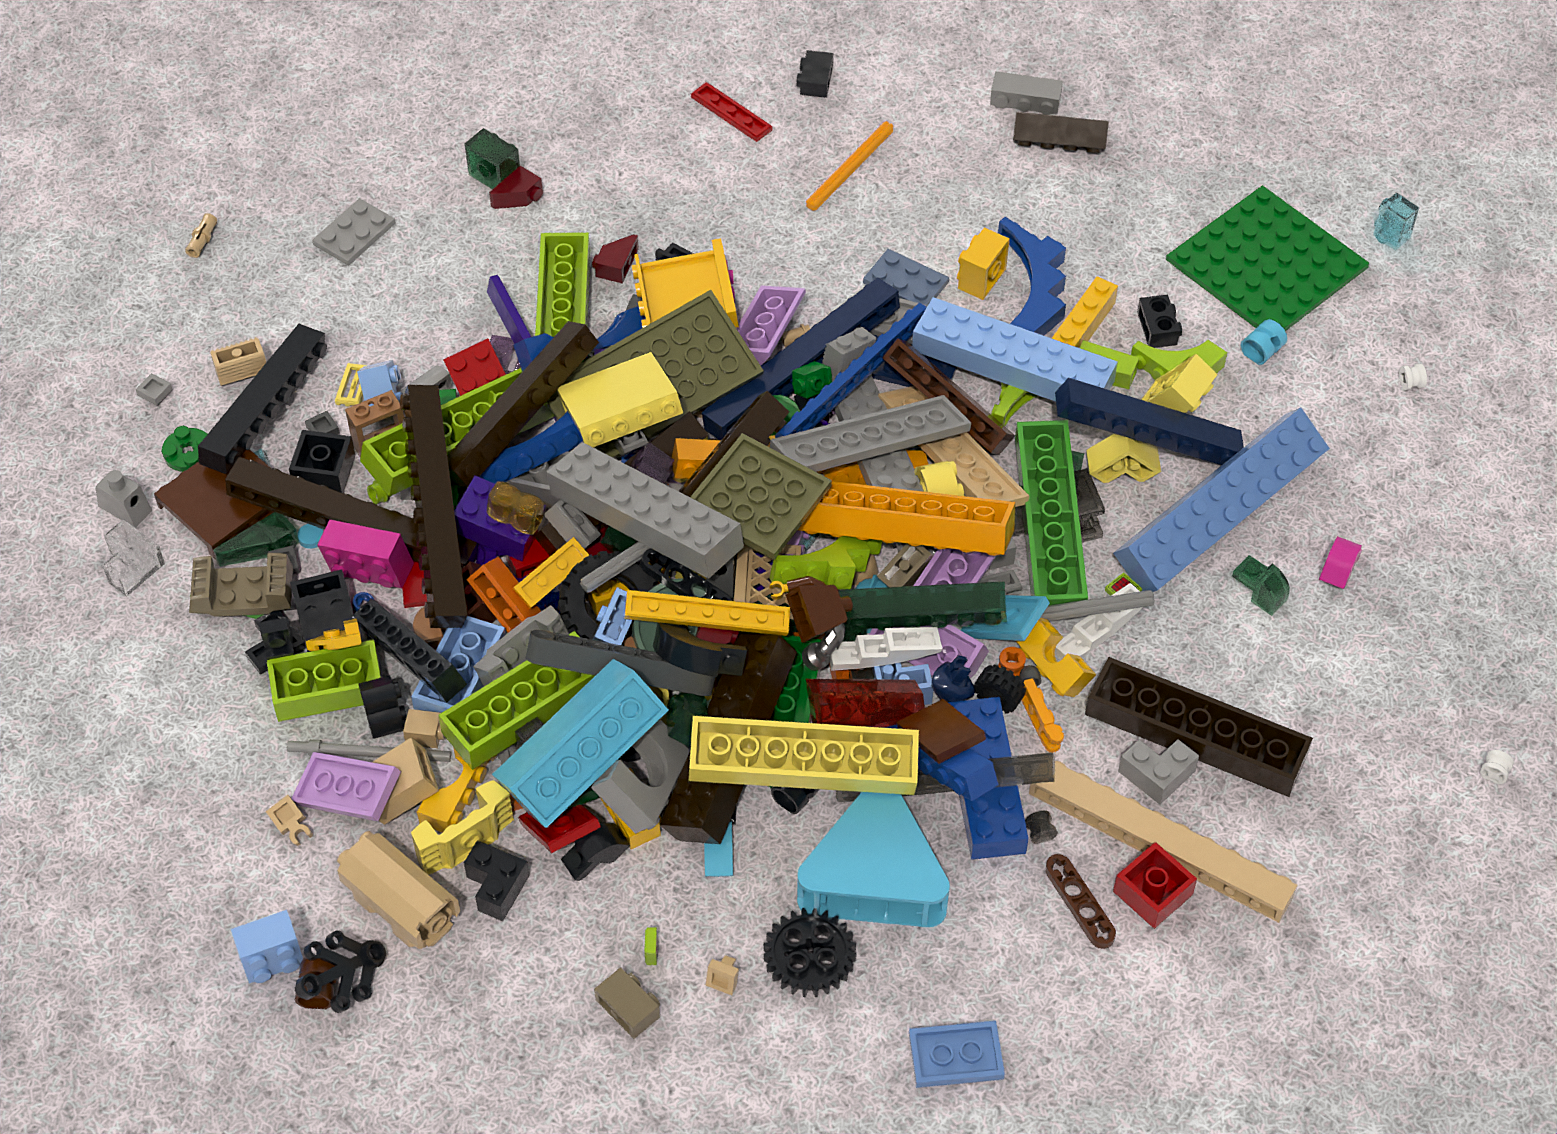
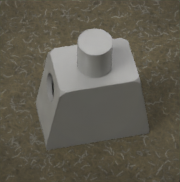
(117, 493)

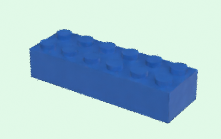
(995, 819)

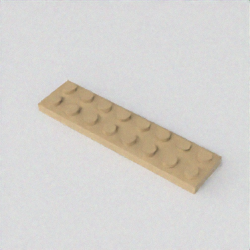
(975, 467)

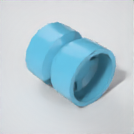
(1264, 341)

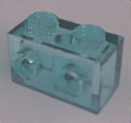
(1395, 221)

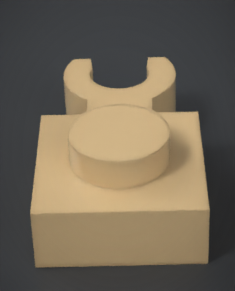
(287, 818)

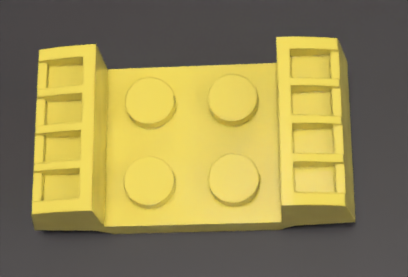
(458, 839)

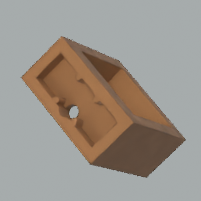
(364, 415)

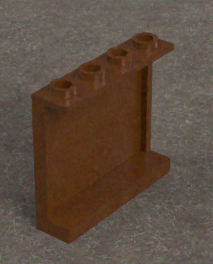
(204, 508)

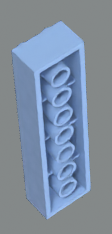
(1006, 351)

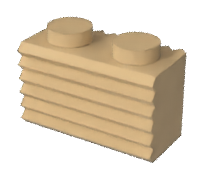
(238, 361)

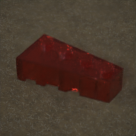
(863, 701)

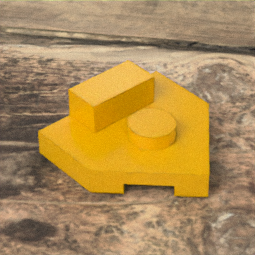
(337, 639)

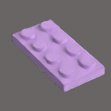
(346, 786)

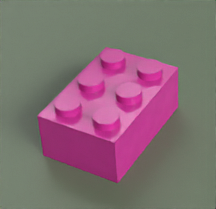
(366, 553)

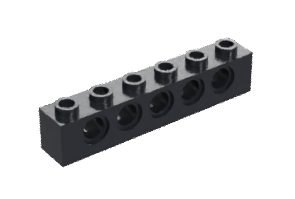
(409, 650)

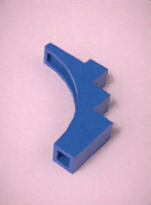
(1041, 261)

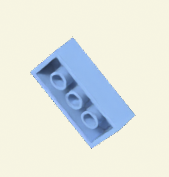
(463, 649)

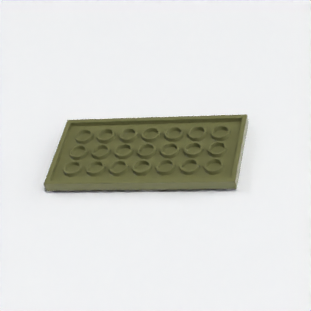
(695, 350)

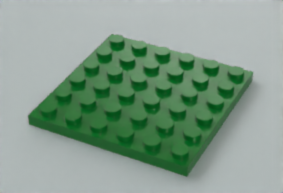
(1267, 260)

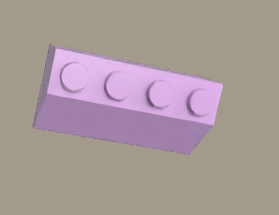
(768, 318)
(955, 567)
(953, 643)

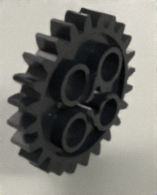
(813, 974)

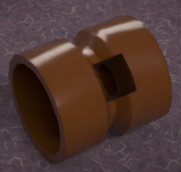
(323, 999)

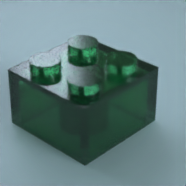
(490, 158)

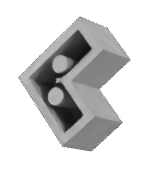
(1158, 774)

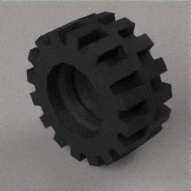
(1002, 684)

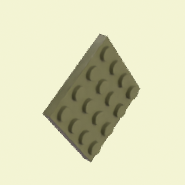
(762, 493)

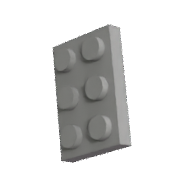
(353, 231)

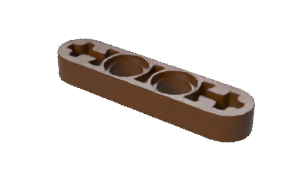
(1083, 900)

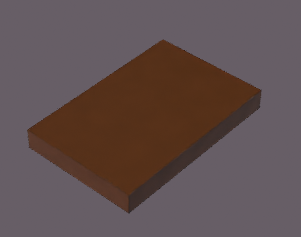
(943, 730)

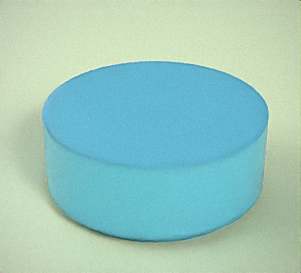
(309, 536)

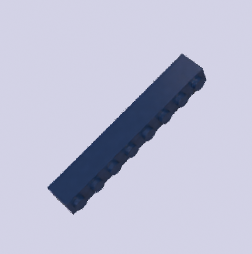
(1147, 422)

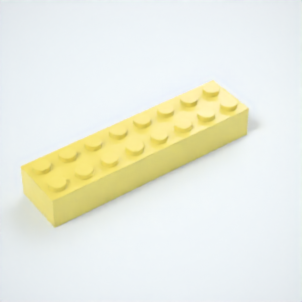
(804, 755)

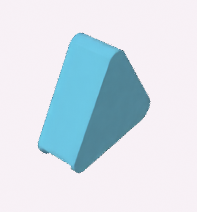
(875, 868)

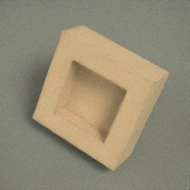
(722, 975)

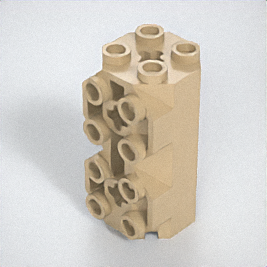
(397, 890)

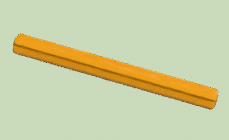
(849, 166)

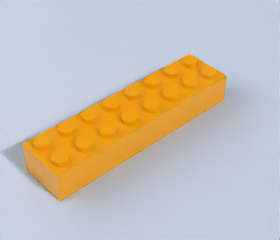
(913, 518)

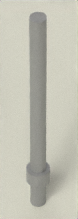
(355, 750)

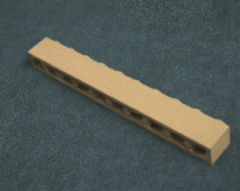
(1141, 827)

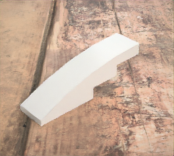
(1095, 629)
(890, 648)

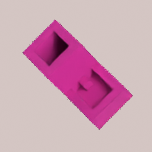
(1340, 562)

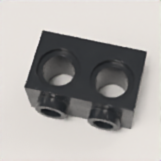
(1159, 321)

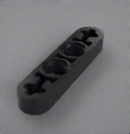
(689, 580)

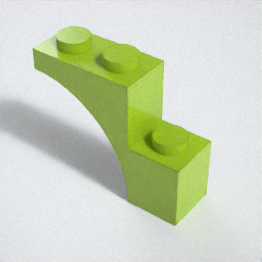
(1159, 361)

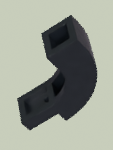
(696, 655)

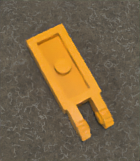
(1041, 717)

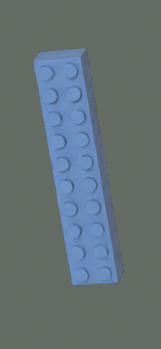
(1221, 501)

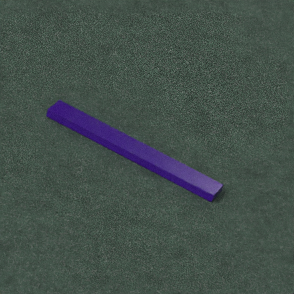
(507, 311)

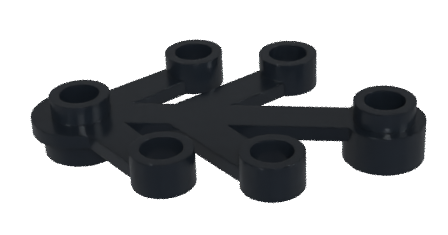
(343, 968)

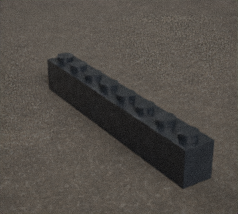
(262, 399)

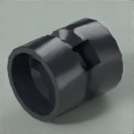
(792, 798)

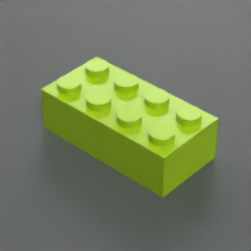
(321, 680)

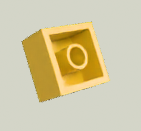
(983, 263)

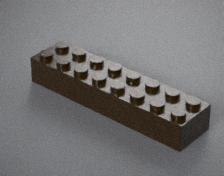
(1212, 729)
(704, 809)

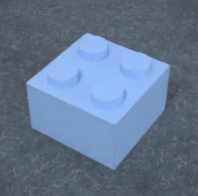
(267, 947)

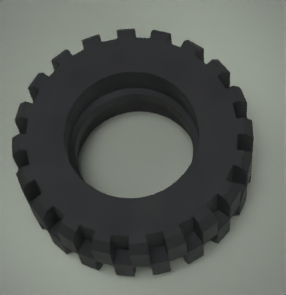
(572, 595)

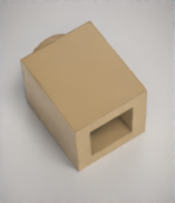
(423, 728)

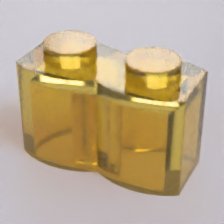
(511, 506)

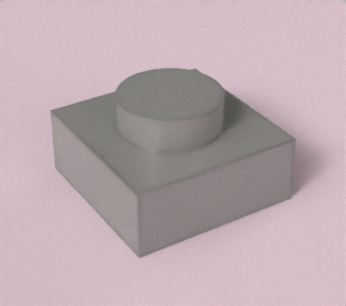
(154, 389)

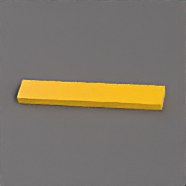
(707, 613)

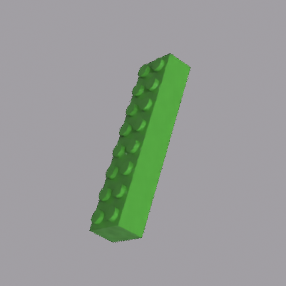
(1051, 512)

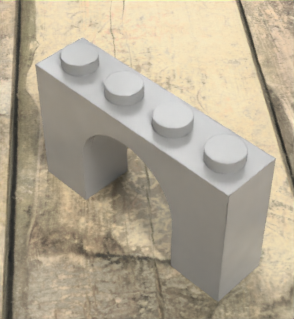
(632, 799)

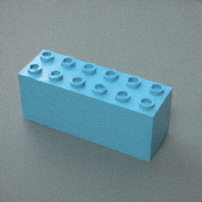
(580, 742)

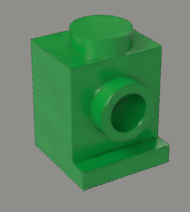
(811, 379)

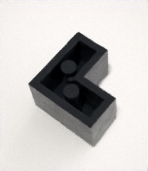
(500, 876)

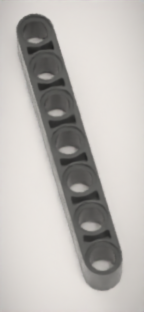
(592, 656)

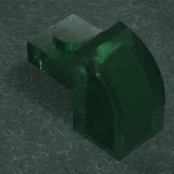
(1267, 583)

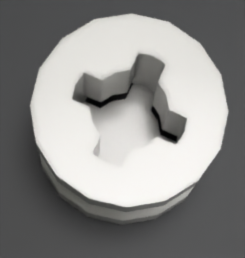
(1413, 376)
(1497, 766)

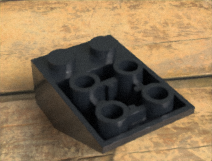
(322, 604)

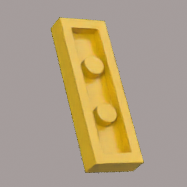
(550, 573)

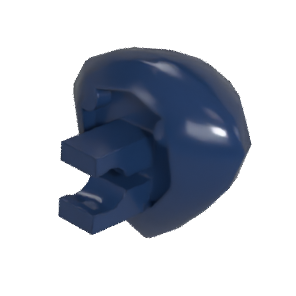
(952, 681)

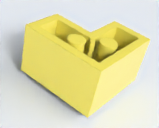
(1123, 455)

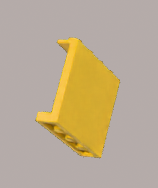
(680, 279)

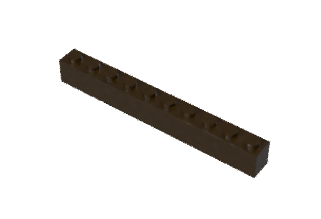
(319, 504)
(434, 507)

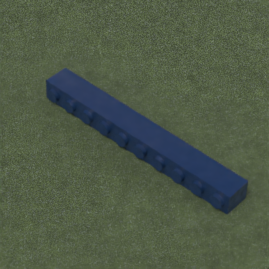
(864, 310)

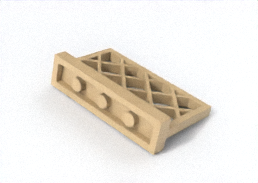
(747, 577)

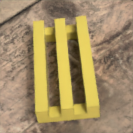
(349, 400)

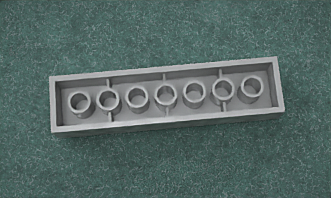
(645, 509)

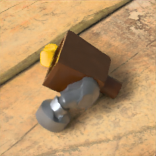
(816, 611)

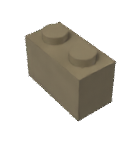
(905, 566)
(628, 1002)

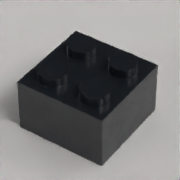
(323, 459)

